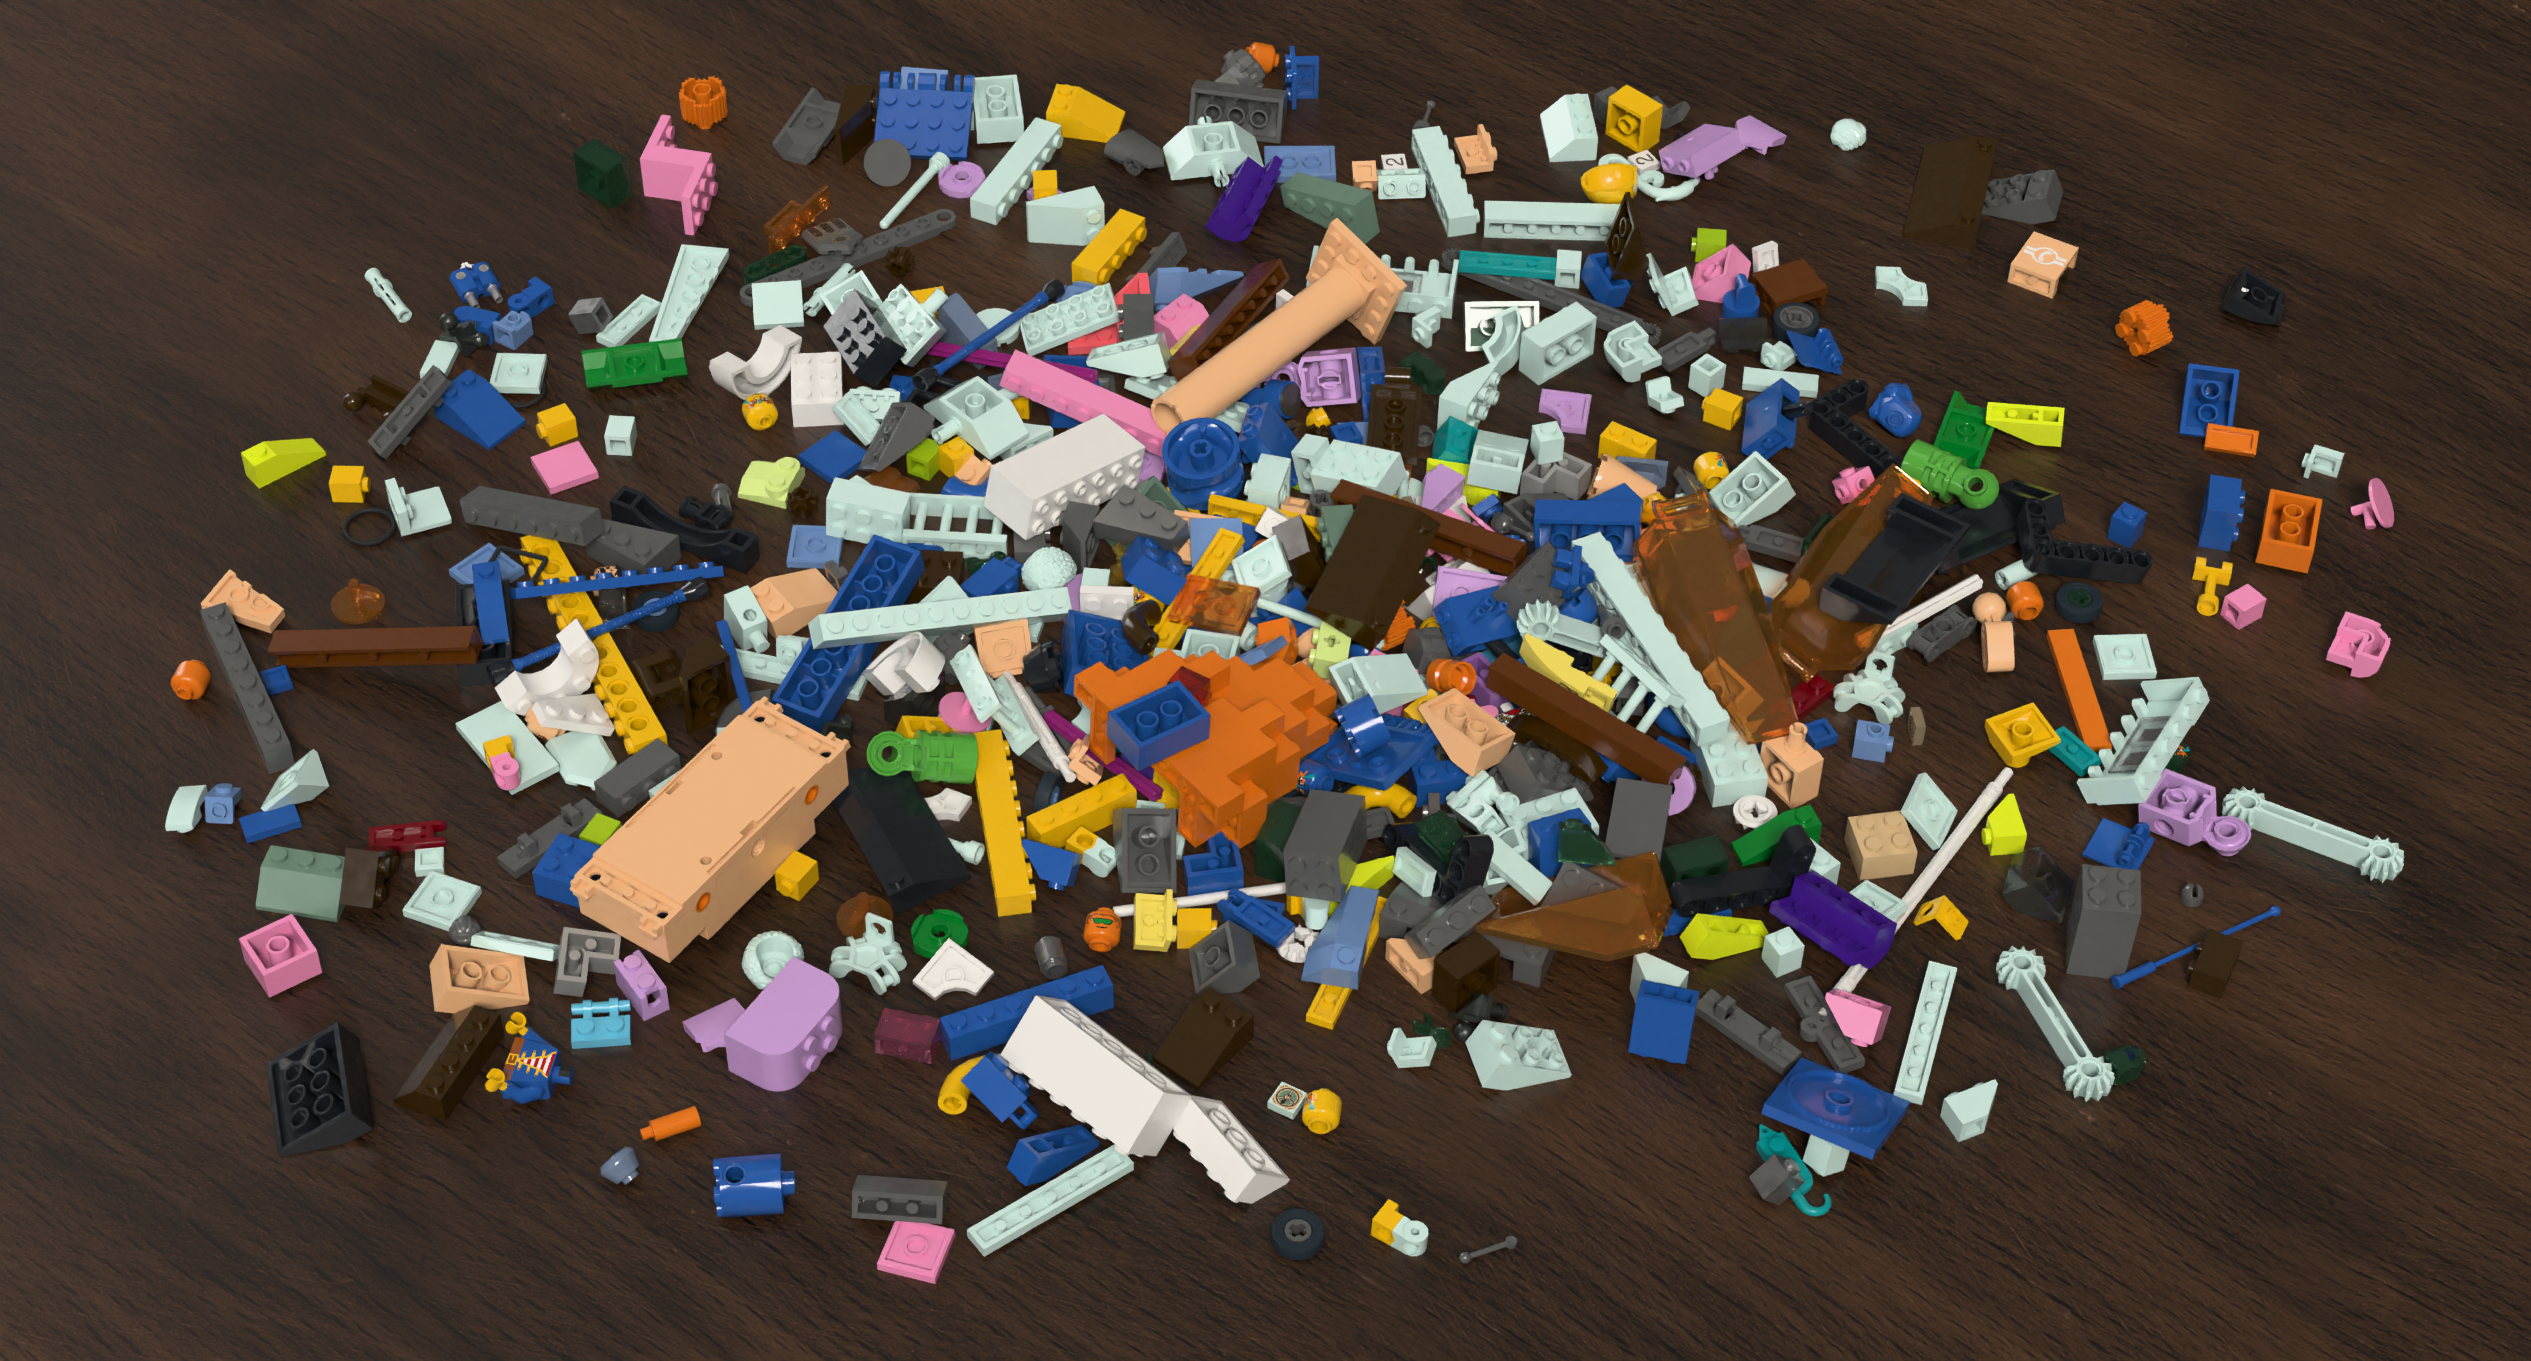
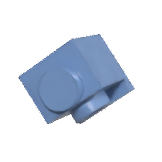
(515, 325)

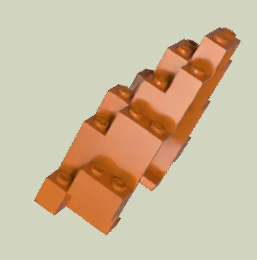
(1257, 735)

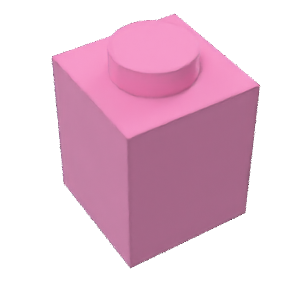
(2243, 606)

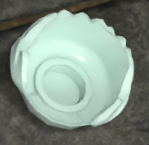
(1848, 134)

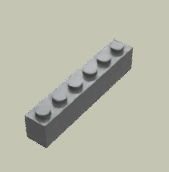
(532, 515)

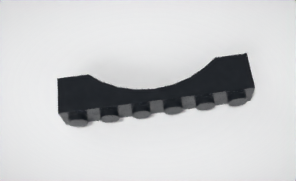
(727, 547)

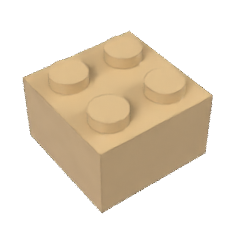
(1880, 845)

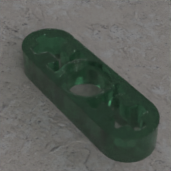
(786, 257)

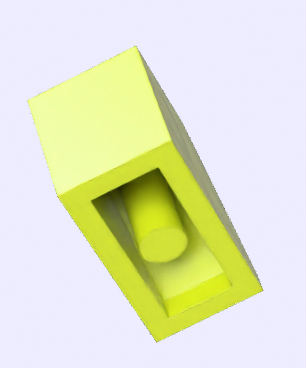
(2005, 829)

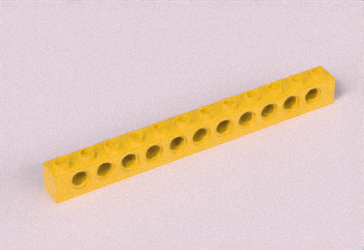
(613, 678)

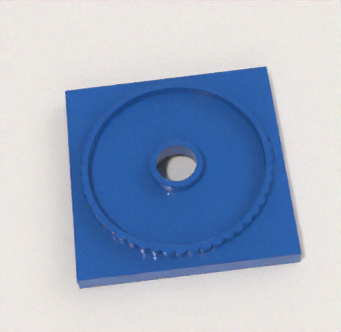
(1836, 1108)

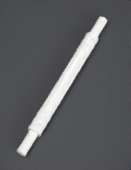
(1047, 739)

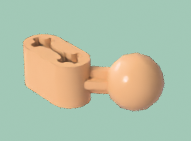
(1995, 634)

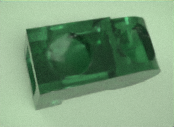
(1425, 373)

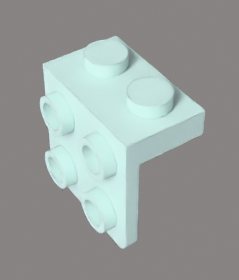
(1674, 288)

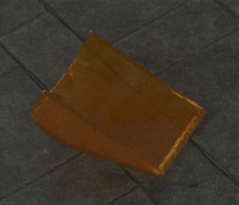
(1592, 926)

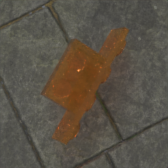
(793, 219)

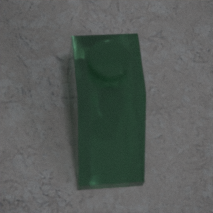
(1581, 845)

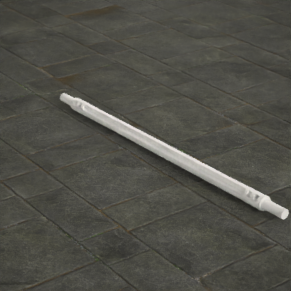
(1936, 866)

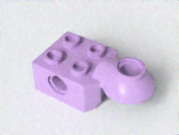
(1325, 377)
(2187, 814)

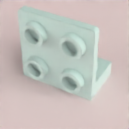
(417, 510)

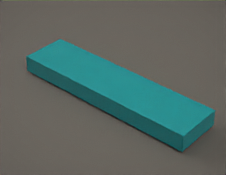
(1507, 264)

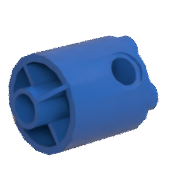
(751, 1185)

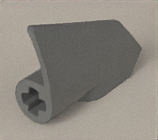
(1134, 152)

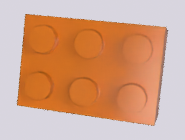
(2289, 531)

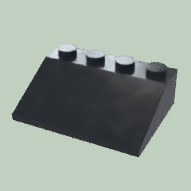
(319, 1093)

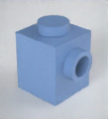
(1872, 741)

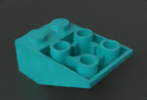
(1454, 441)

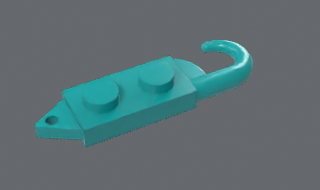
(1777, 1143)

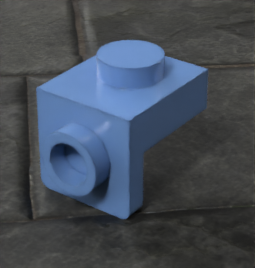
(221, 803)

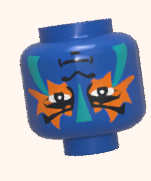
(1314, 776)

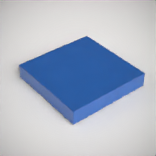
(833, 457)

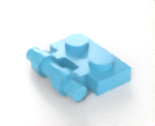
(601, 1031)

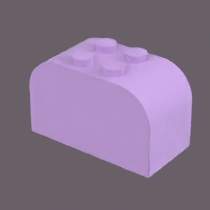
(786, 1028)

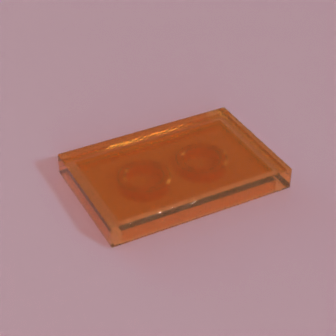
(1214, 605)

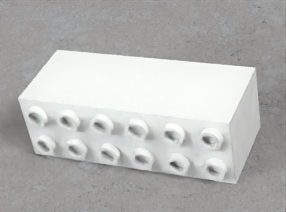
(1076, 466)
(1095, 1077)

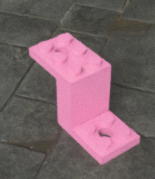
(678, 174)

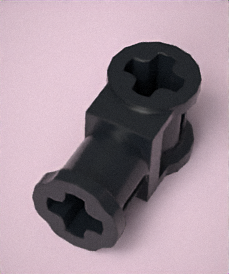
(706, 515)

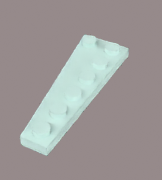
(687, 288)

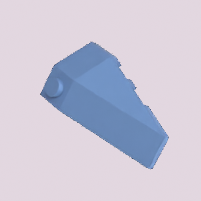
(1172, 282)
(1342, 944)

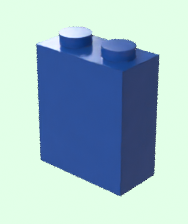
(1543, 841)
(1663, 1021)

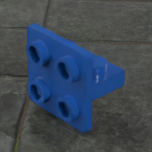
(1301, 77)

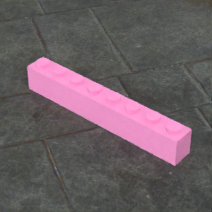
(1079, 398)

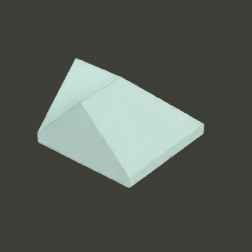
(298, 783)

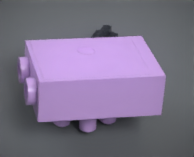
(1700, 151)

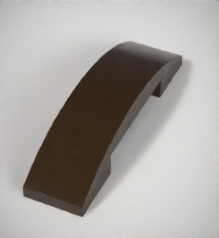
(1583, 759)

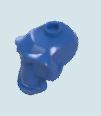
(1896, 410)

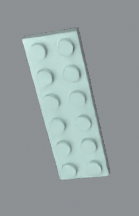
(1153, 388)

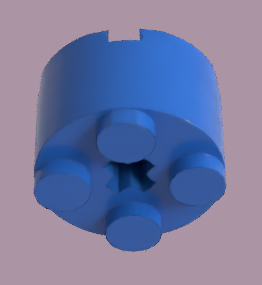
(1363, 726)

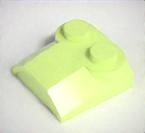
(771, 481)

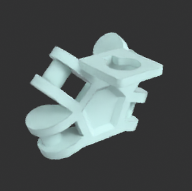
(1871, 689)
(870, 954)

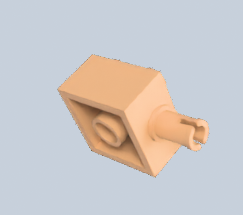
(1792, 766)

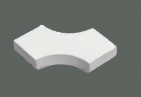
(949, 804)

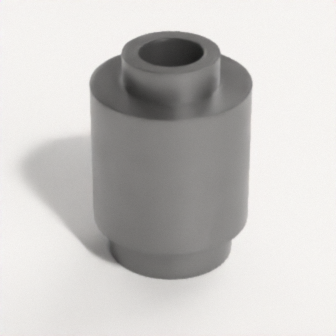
(1051, 957)

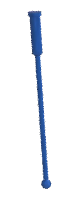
(2119, 981)

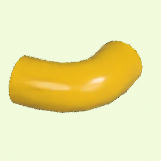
(1396, 798)
(953, 1093)

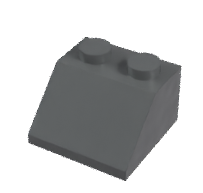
(1079, 534)
(1224, 960)

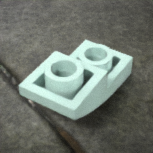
(185, 808)

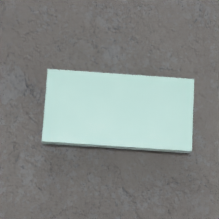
(1069, 319)
(497, 721)

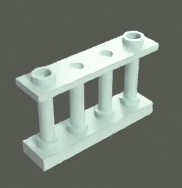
(949, 506)
(1648, 682)
(994, 699)

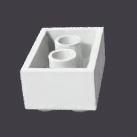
(816, 388)

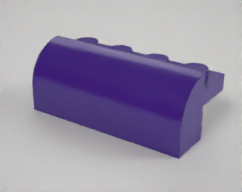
(1243, 199)
(1836, 920)

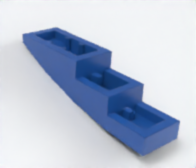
(1371, 371)

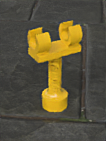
(2208, 602)

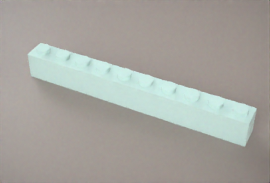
(937, 617)
(1652, 641)

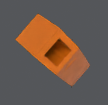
(1274, 629)

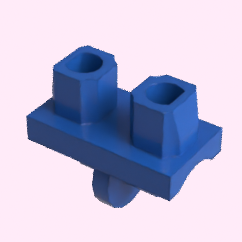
(1575, 572)

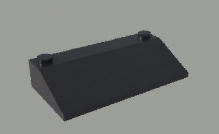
(1996, 524)
(1894, 564)
(899, 837)

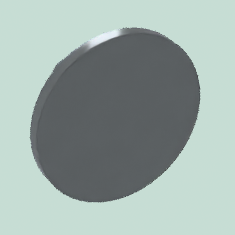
(887, 162)

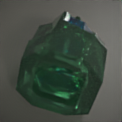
(2125, 1063)

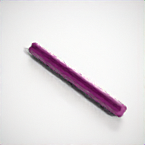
(1118, 766)

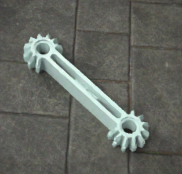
(1548, 624)
(2374, 857)
(2083, 1072)

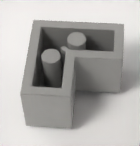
(1566, 476)
(584, 952)

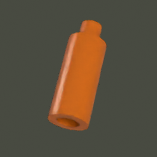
(671, 1124)

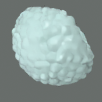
(1048, 569)
(768, 955)

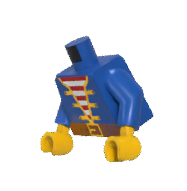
(530, 1068)

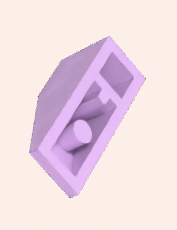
(1442, 488)

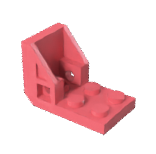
(1110, 334)

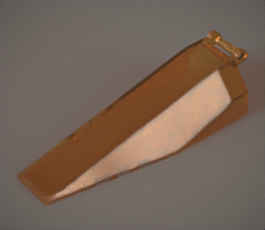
(1714, 605)
(1798, 623)

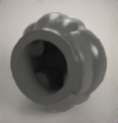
(463, 929)

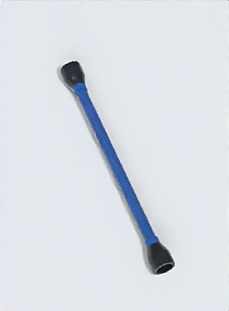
(928, 377)
(691, 591)

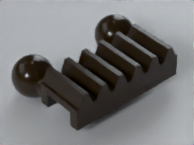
(379, 394)

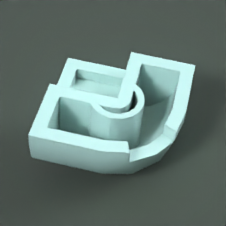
(1630, 352)

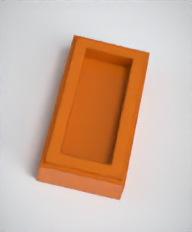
(2231, 440)

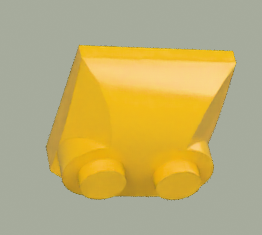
(2020, 734)

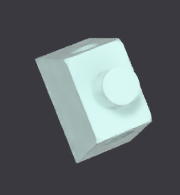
(746, 619)

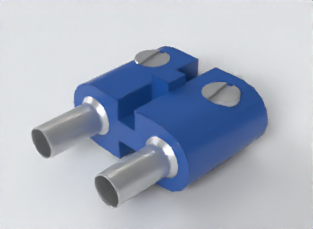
(476, 282)

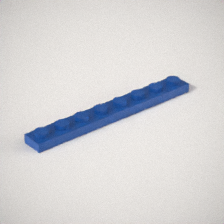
(606, 581)

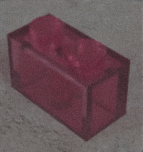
(907, 1035)

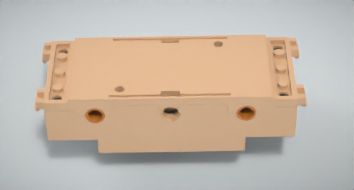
(713, 832)

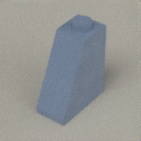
(962, 325)

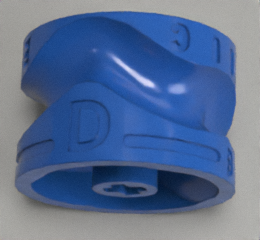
(1202, 460)

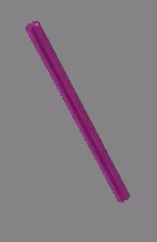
(1001, 360)

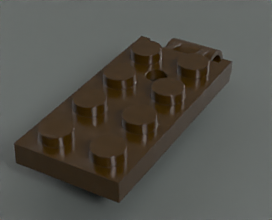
(1399, 427)

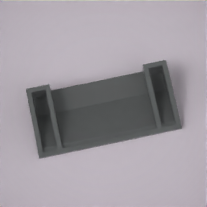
(1408, 909)

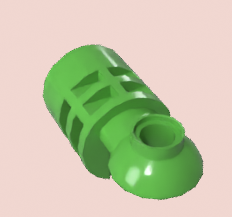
(1948, 476)
(928, 756)

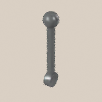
(1510, 1242)

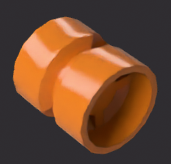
(1448, 674)

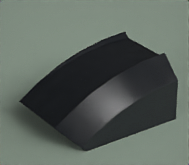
(2254, 299)

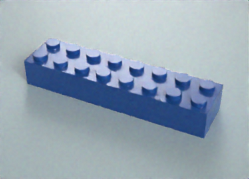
(825, 676)

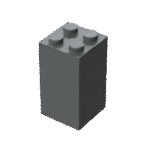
(1638, 818)
(1325, 845)
(2103, 921)

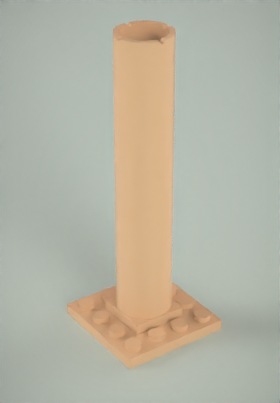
(1344, 285)

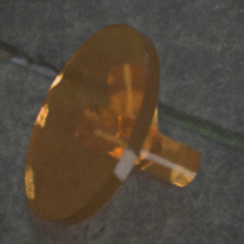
(357, 603)
(853, 912)

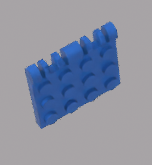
(926, 118)
(1383, 766)

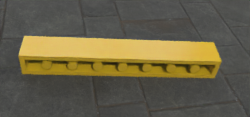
(1001, 827)

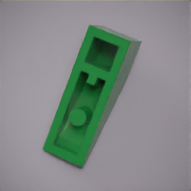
(1763, 841)

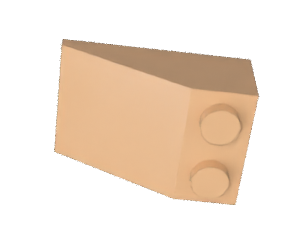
(793, 600)
(1467, 731)
(478, 978)

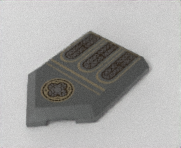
(832, 236)

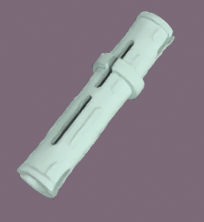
(816, 301)
(400, 310)

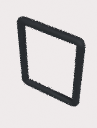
(524, 553)

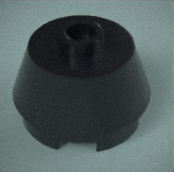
(1043, 668)

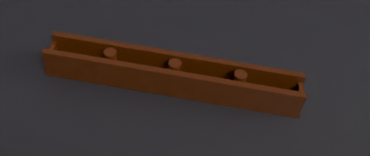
(1454, 536)
(376, 647)
(1584, 721)

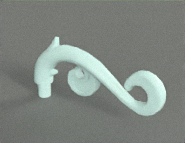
(1657, 180)

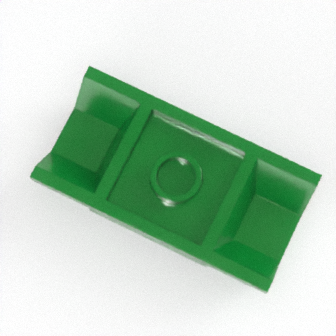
(634, 364)
(1965, 431)

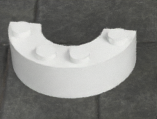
(764, 370)
(906, 661)
(565, 677)

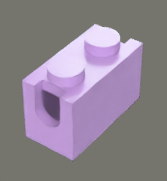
(637, 981)

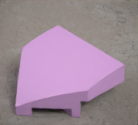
(1758, 134)
(712, 1024)

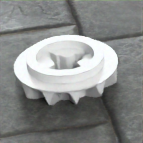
(1744, 806)
(1294, 951)

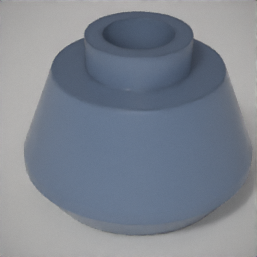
(621, 1166)

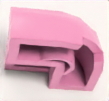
(2359, 645)

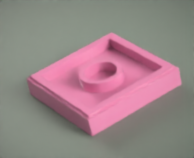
(564, 467)
(916, 1250)

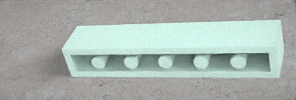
(1015, 171)
(1445, 181)
(1548, 220)

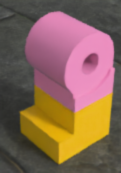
(500, 759)

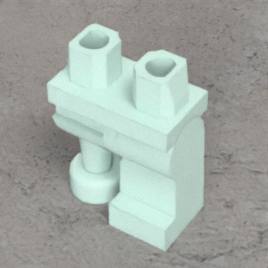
(1475, 803)

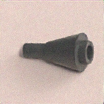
(1611, 623)

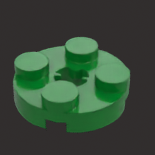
(940, 921)

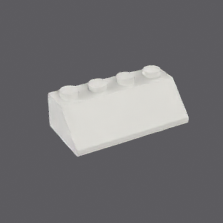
(1228, 1151)

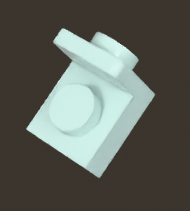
(1425, 325)

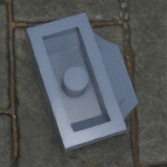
(1648, 468)

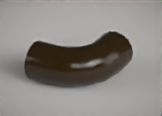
(1137, 625)

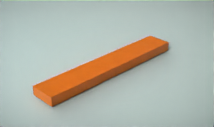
(2078, 689)

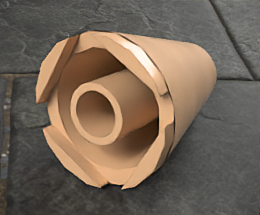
(1613, 473)

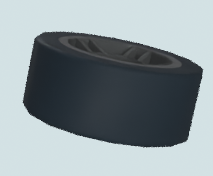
(1795, 318)

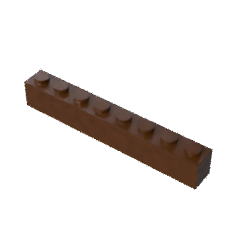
(1230, 317)

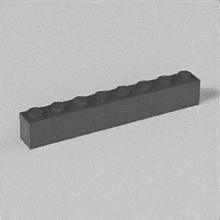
(247, 688)

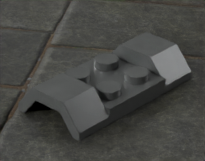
(807, 129)

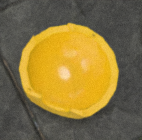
(1609, 183)

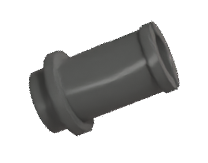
(722, 495)

